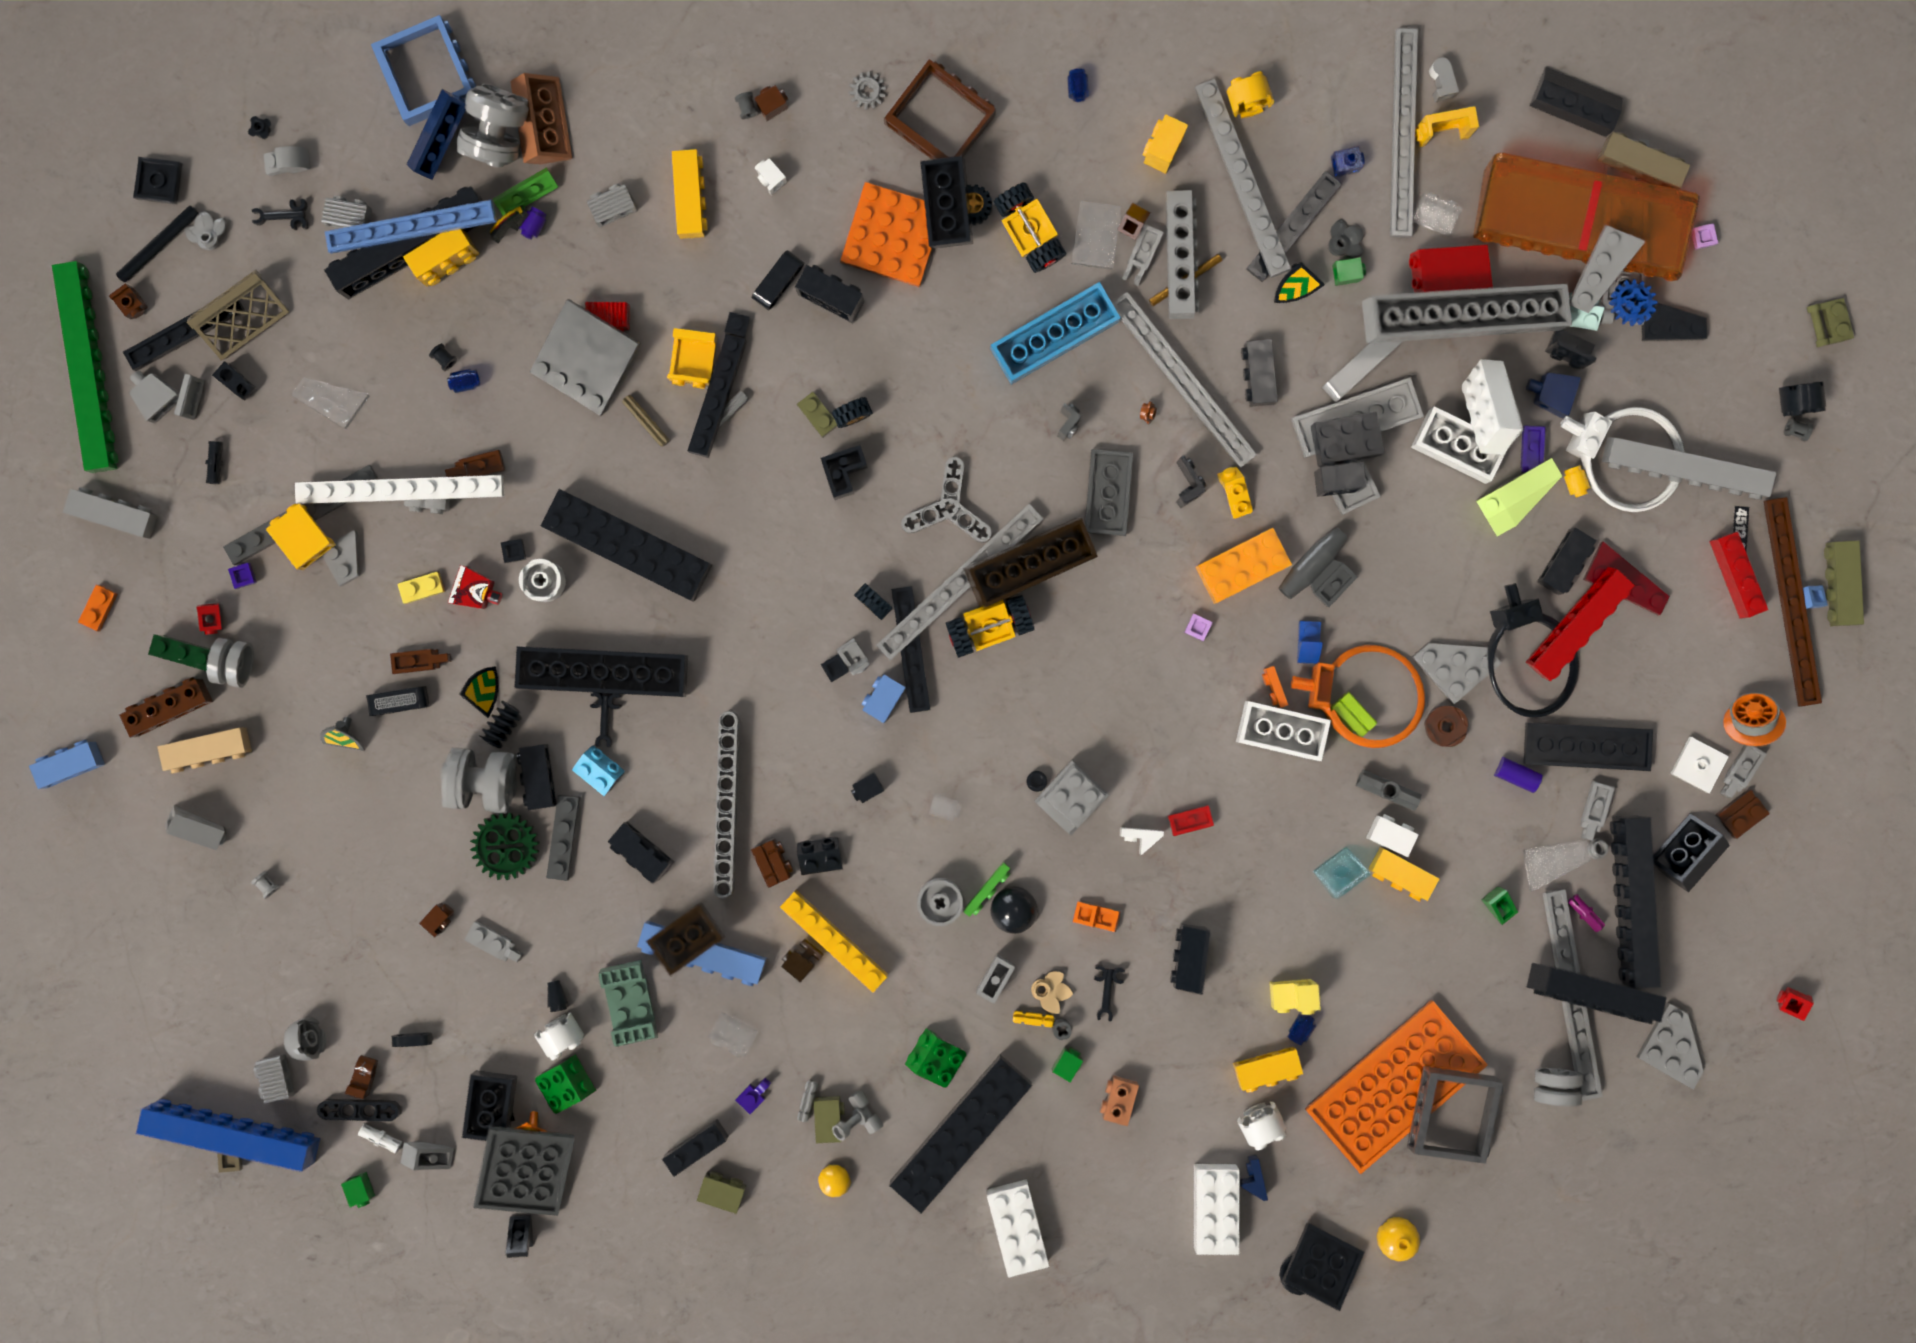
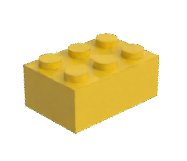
(441, 256)

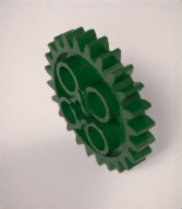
(506, 864)

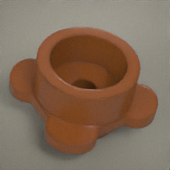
(1148, 412)

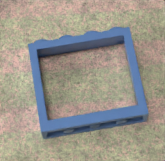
(380, 47)

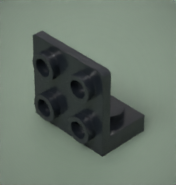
(1571, 349)
(1196, 482)

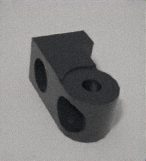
(234, 380)

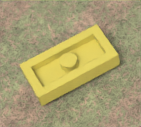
(421, 587)

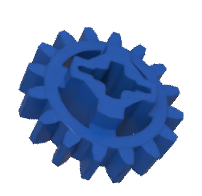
(1626, 308)

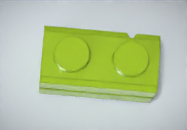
(1353, 714)

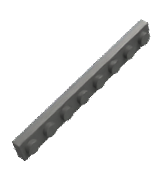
(260, 539)

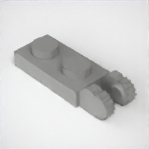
(1143, 252)

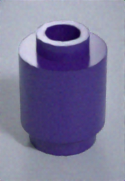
(533, 223)

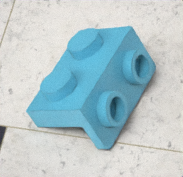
(598, 770)

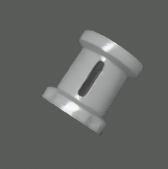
(265, 884)

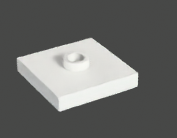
(1699, 765)

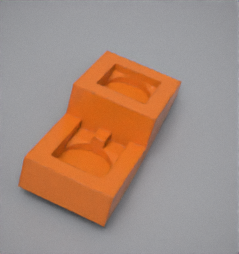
(1096, 916)

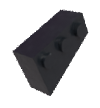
(640, 852)

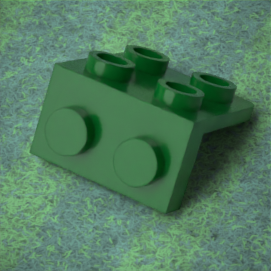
(935, 1059)
(565, 1084)

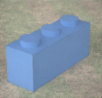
(66, 764)

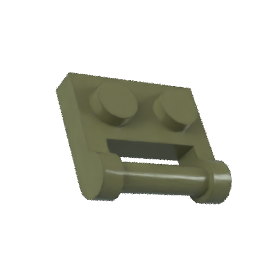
(1836, 322)

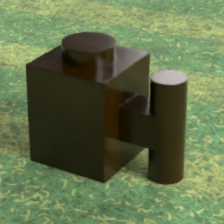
(799, 963)

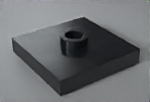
(157, 180)

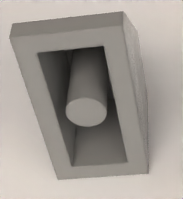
(426, 1156)

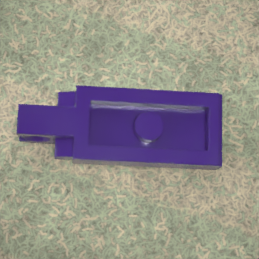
(1532, 447)

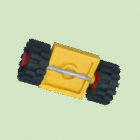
(1029, 227)
(990, 625)

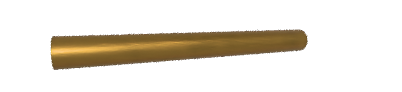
(1201, 269)

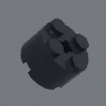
(1802, 399)

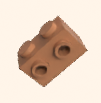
(1119, 1100)

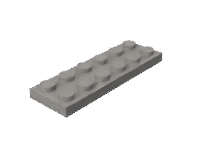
(1394, 404)

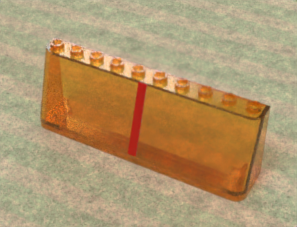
(1566, 208)

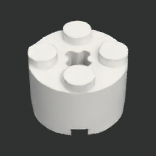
(537, 570)
(559, 1035)
(1262, 1125)

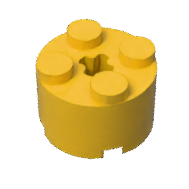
(1250, 95)

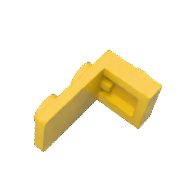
(1236, 491)

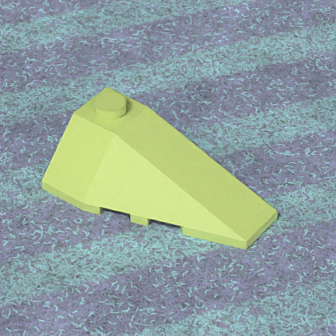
(1515, 499)

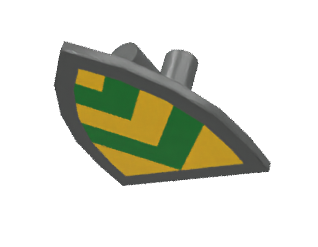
(339, 736)

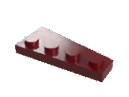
(1643, 594)

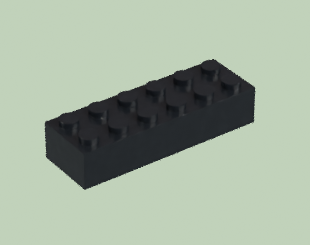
(1596, 994)

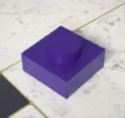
(242, 575)

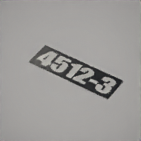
(1741, 518)

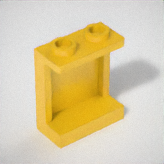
(1463, 119)
(692, 358)
(299, 536)

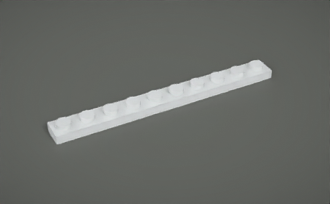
(399, 489)

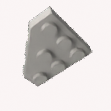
(1454, 667)
(1673, 1047)

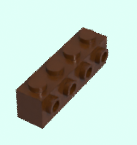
(166, 707)

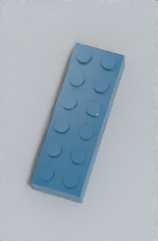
(1055, 333)

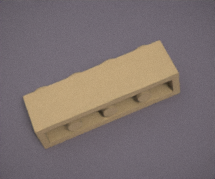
(203, 749)

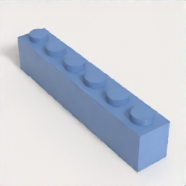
(719, 958)

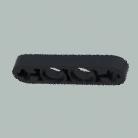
(359, 1114)

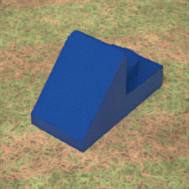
(1309, 642)

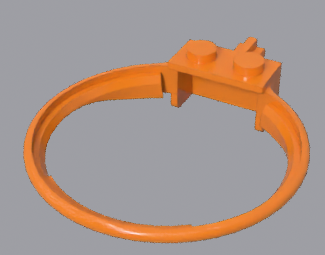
(1320, 694)

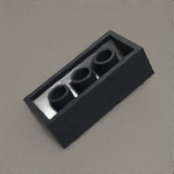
(1577, 102)

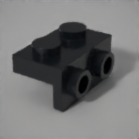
(819, 856)

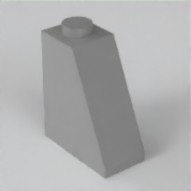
(194, 828)

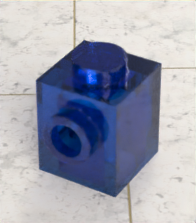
(1347, 161)

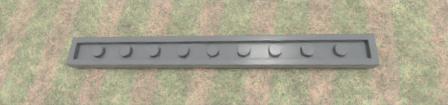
(1403, 132)
(1242, 178)
(1183, 380)
(956, 584)
(1575, 1016)

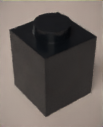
(867, 788)

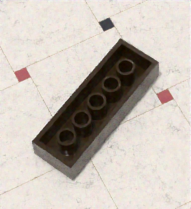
(1030, 562)

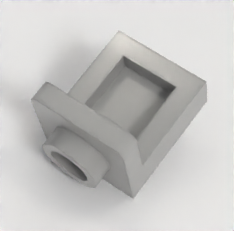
(853, 657)

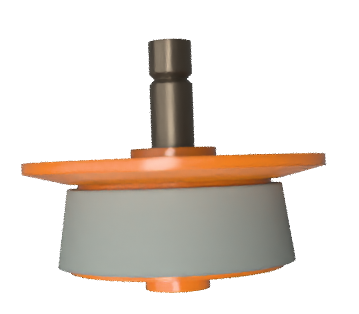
(1754, 720)

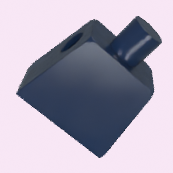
(1555, 392)

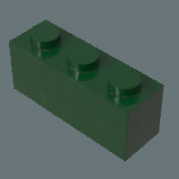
(179, 651)

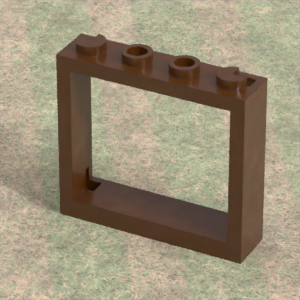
(954, 83)

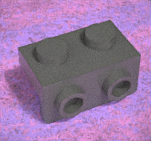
(1070, 426)

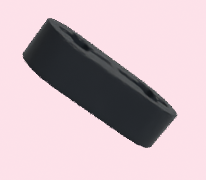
(411, 1039)

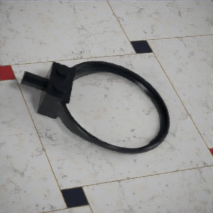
(1516, 615)

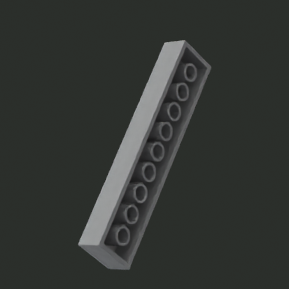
(1466, 313)

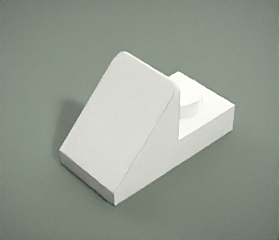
(1147, 837)

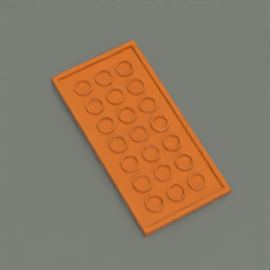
(1377, 1097)

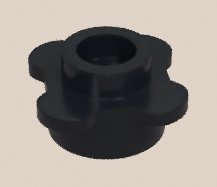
(265, 127)

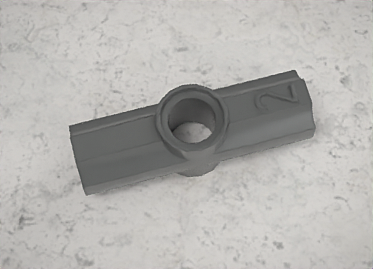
(1377, 784)

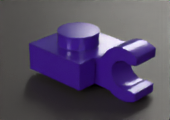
(752, 1096)

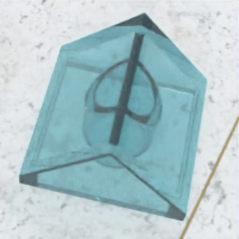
(1341, 873)

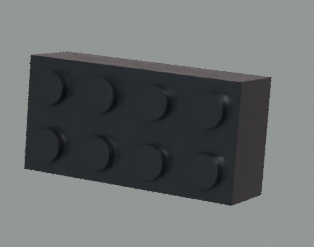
(946, 202)

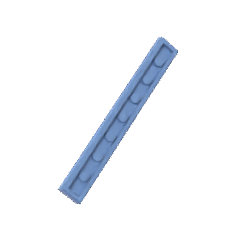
(410, 226)

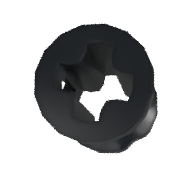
(442, 357)

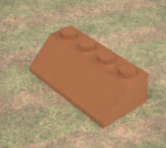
(545, 130)

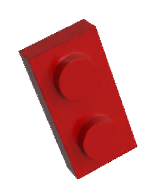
(1190, 820)

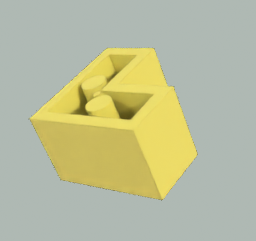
(1295, 995)

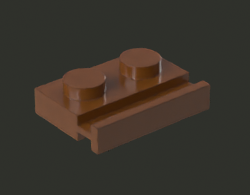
(1742, 814)

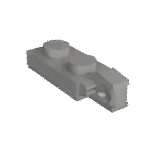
(1742, 770)
(1596, 809)
(492, 942)

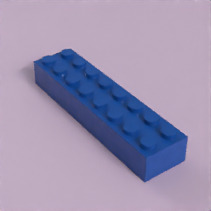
(228, 1135)

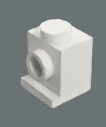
(770, 176)

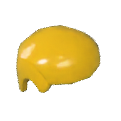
(834, 1181)

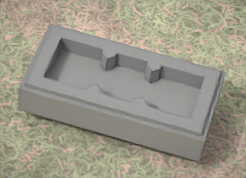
(189, 397)

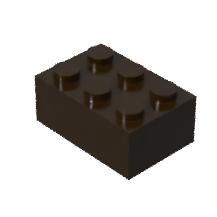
(685, 939)

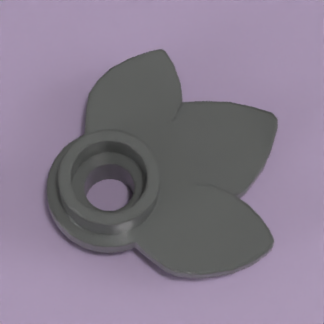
(1347, 238)

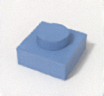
(1814, 597)

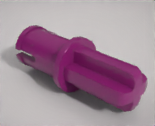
(1586, 913)

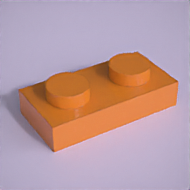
(97, 608)
(1277, 696)

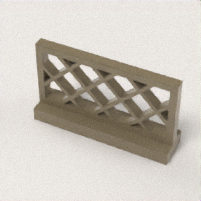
(224, 301)

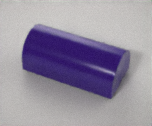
(1518, 775)

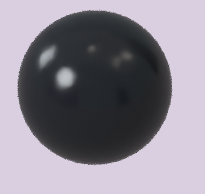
(1013, 910)

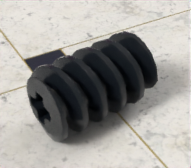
(501, 725)

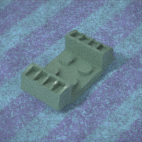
(628, 1003)

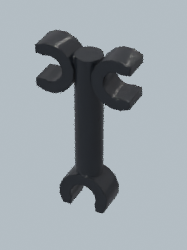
(297, 215)
(605, 703)
(1109, 975)

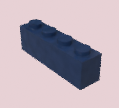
(437, 134)

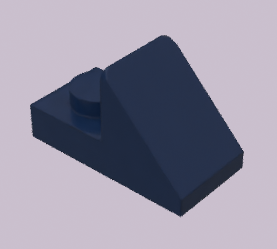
(1255, 1183)

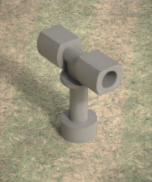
(861, 1116)

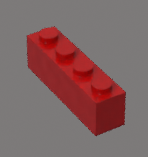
(1738, 575)

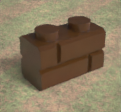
(772, 863)

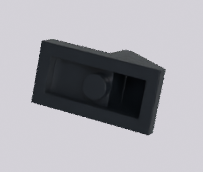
(519, 1236)

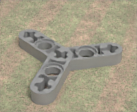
(958, 511)

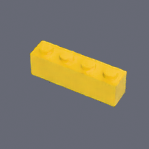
(688, 193)

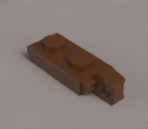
(478, 465)
(417, 661)

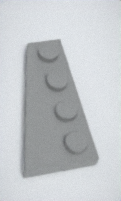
(1606, 262)

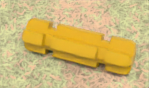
(1033, 1018)

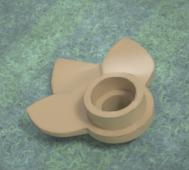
(1054, 991)

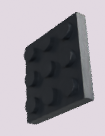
(1323, 1266)

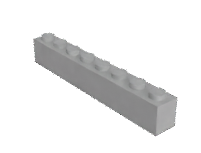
(1688, 467)

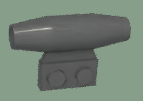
(1320, 570)

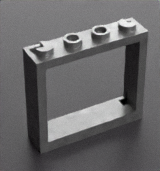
(1423, 1110)

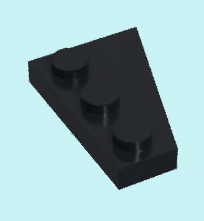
(1673, 325)

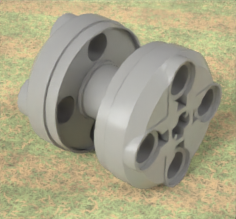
(496, 111)
(462, 779)

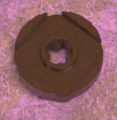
(1458, 729)

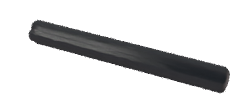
(157, 244)

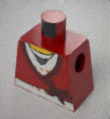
(473, 590)

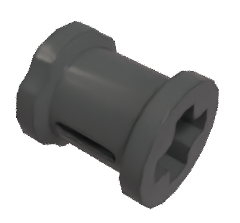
(746, 105)
(1798, 429)
(1063, 1035)

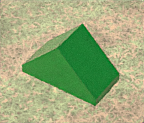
(1500, 905)

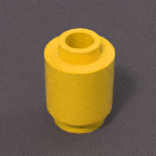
(1576, 481)

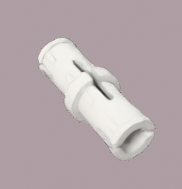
(380, 1138)

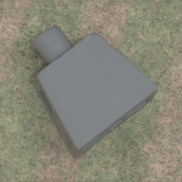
(152, 396)

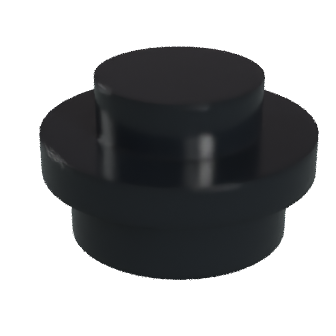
(1036, 781)

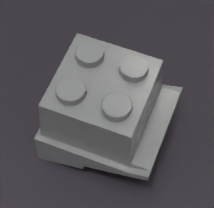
(1071, 797)

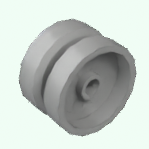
(230, 662)
(940, 914)
(1558, 1087)

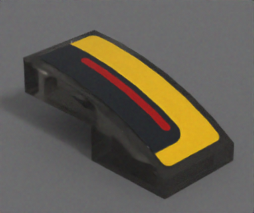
(511, 219)

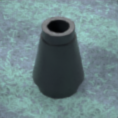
(555, 997)

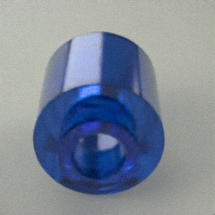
(1078, 85)
(463, 380)
(1301, 1029)

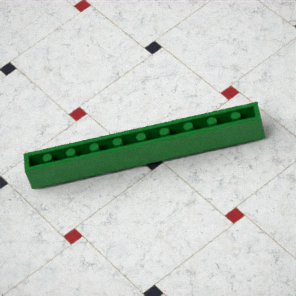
(85, 367)

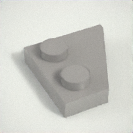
(344, 559)

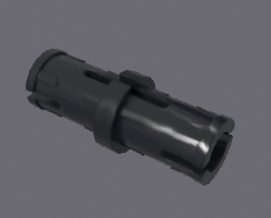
(214, 462)

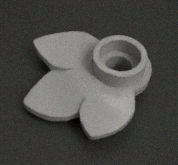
(206, 228)

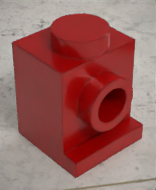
(209, 609)
(1799, 1008)

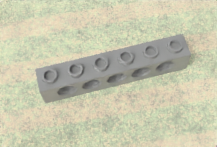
(1176, 202)

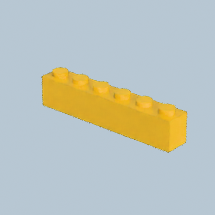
(834, 941)

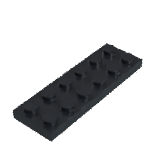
(1588, 746)

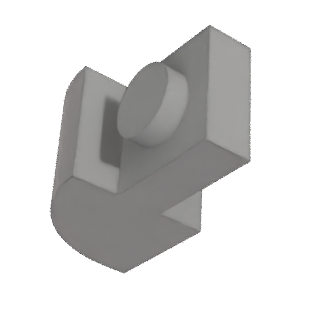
(286, 159)

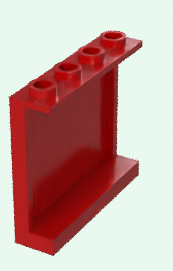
(1451, 269)

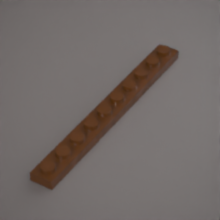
(1792, 602)

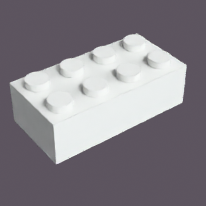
(1491, 407)
(1455, 445)
(1283, 731)
(1216, 1209)
(1017, 1228)

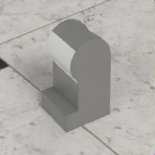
(1444, 79)

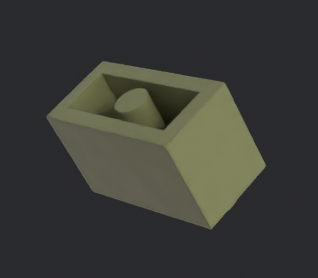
(827, 1114)
(721, 1192)

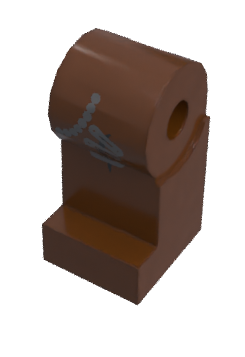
(362, 1077)

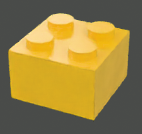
(1167, 139)

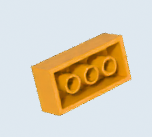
(1243, 565)

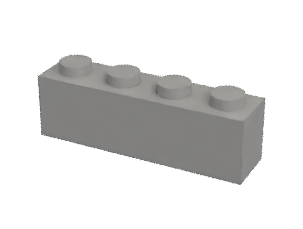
(110, 513)

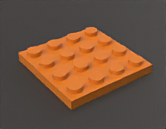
(888, 235)

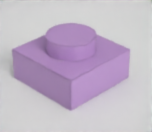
(1704, 236)
(1198, 627)

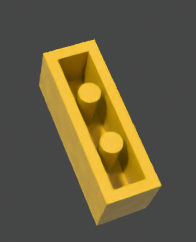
(1403, 875)
(1268, 1069)

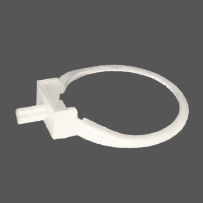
(1589, 435)

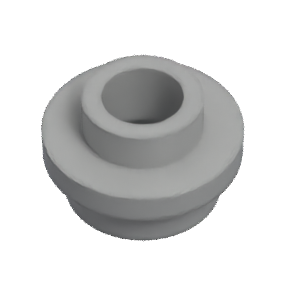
(1602, 848)

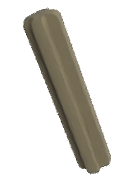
(645, 420)

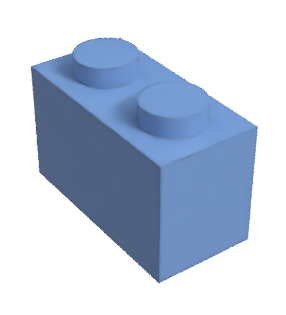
(883, 698)

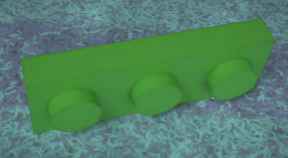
(526, 191)
(987, 890)

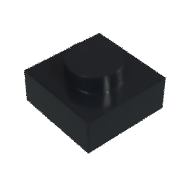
(737, 324)
(513, 551)
(835, 668)

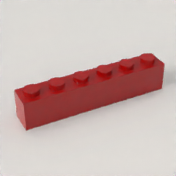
(1580, 624)

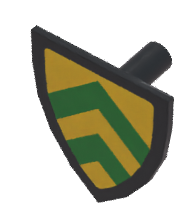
(1297, 284)
(482, 690)

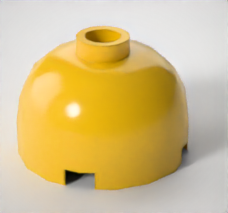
(1398, 1239)

